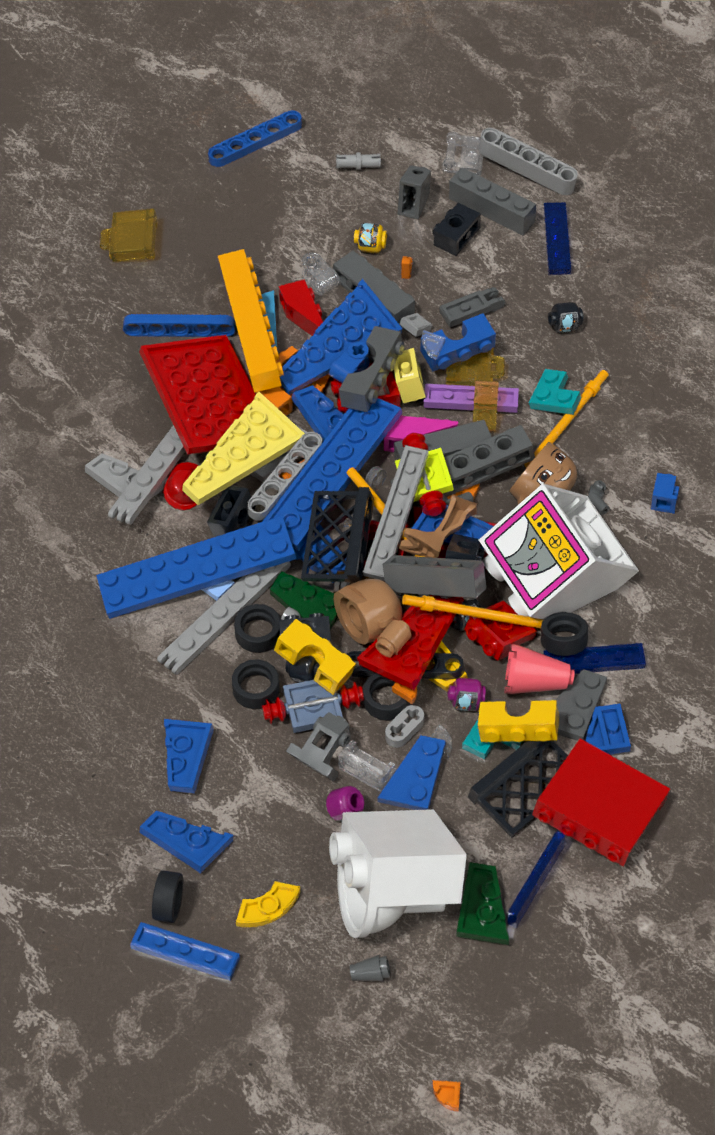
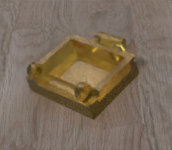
(131, 235)
(475, 368)

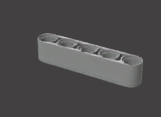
(528, 161)

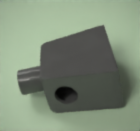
(417, 183)

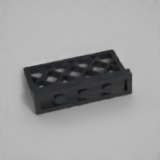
(358, 535)
(507, 771)

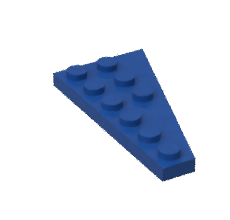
(345, 325)

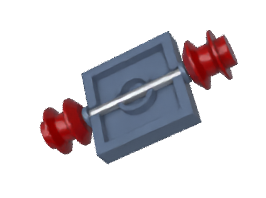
(308, 702)

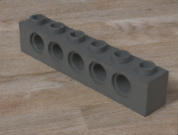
(487, 459)

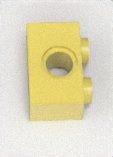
(409, 376)

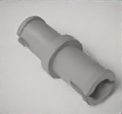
(358, 161)

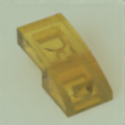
(486, 403)

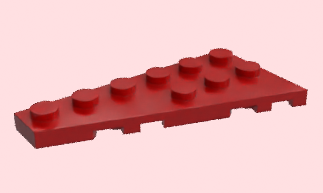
(414, 657)

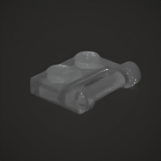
(470, 157)

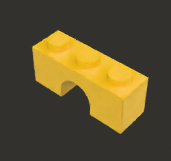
(301, 641)
(538, 724)

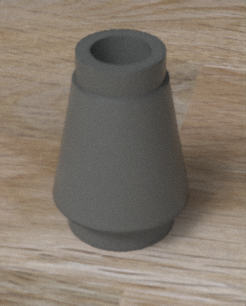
(371, 969)

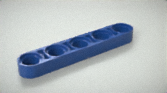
(250, 146)
(168, 329)

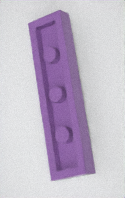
(462, 397)

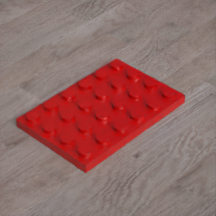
(199, 387)

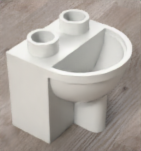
(394, 867)

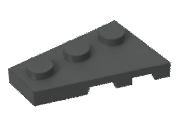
(578, 704)

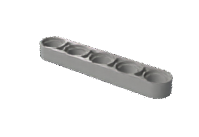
(274, 481)

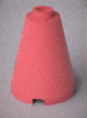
(535, 672)

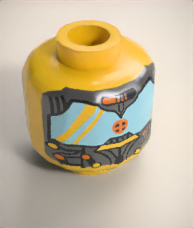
(370, 238)

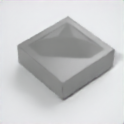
(415, 324)

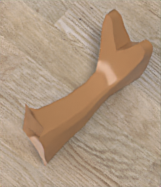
(430, 543)

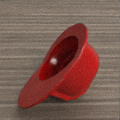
(173, 488)

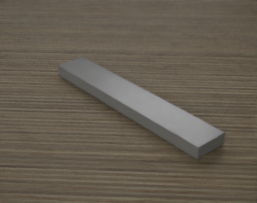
(396, 510)

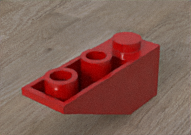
(299, 305)

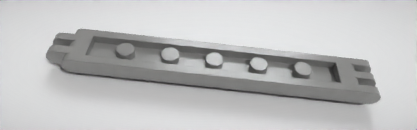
(148, 478)
(218, 617)

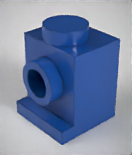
(665, 493)

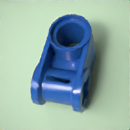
(351, 361)

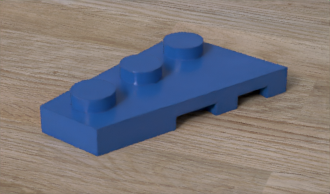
(317, 410)
(471, 526)
(186, 752)
(416, 776)
(187, 842)

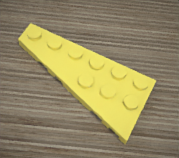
(246, 446)

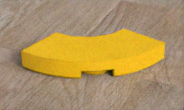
(269, 906)

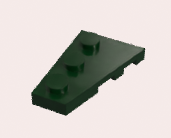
(303, 597)
(481, 907)

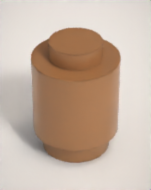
(393, 638)

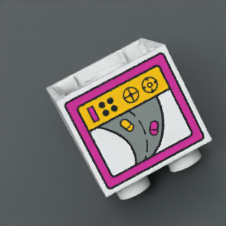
(555, 553)

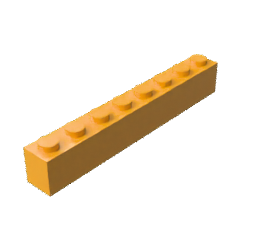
(250, 321)

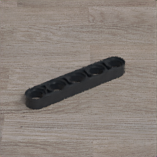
(437, 672)

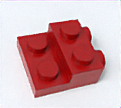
(496, 635)

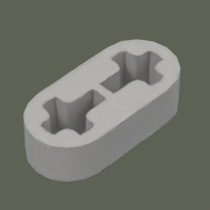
(400, 723)

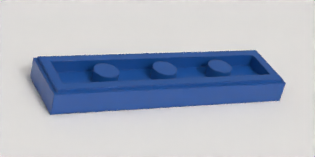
(185, 951)

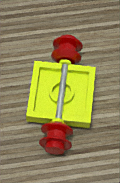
(434, 479)

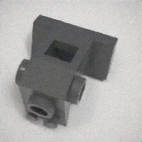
(316, 757)

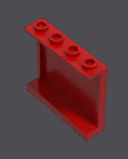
(600, 801)

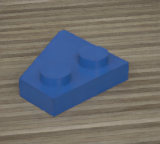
(609, 730)

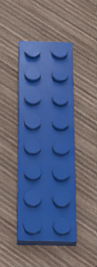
(345, 447)
(195, 567)

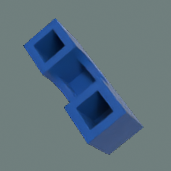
(477, 338)

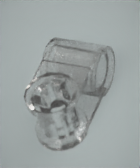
(319, 274)

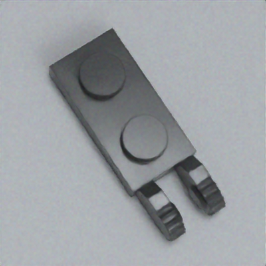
(471, 306)

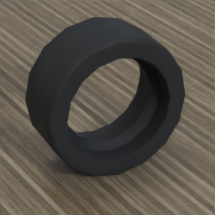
(257, 612)
(564, 645)
(250, 668)
(375, 709)
(167, 896)

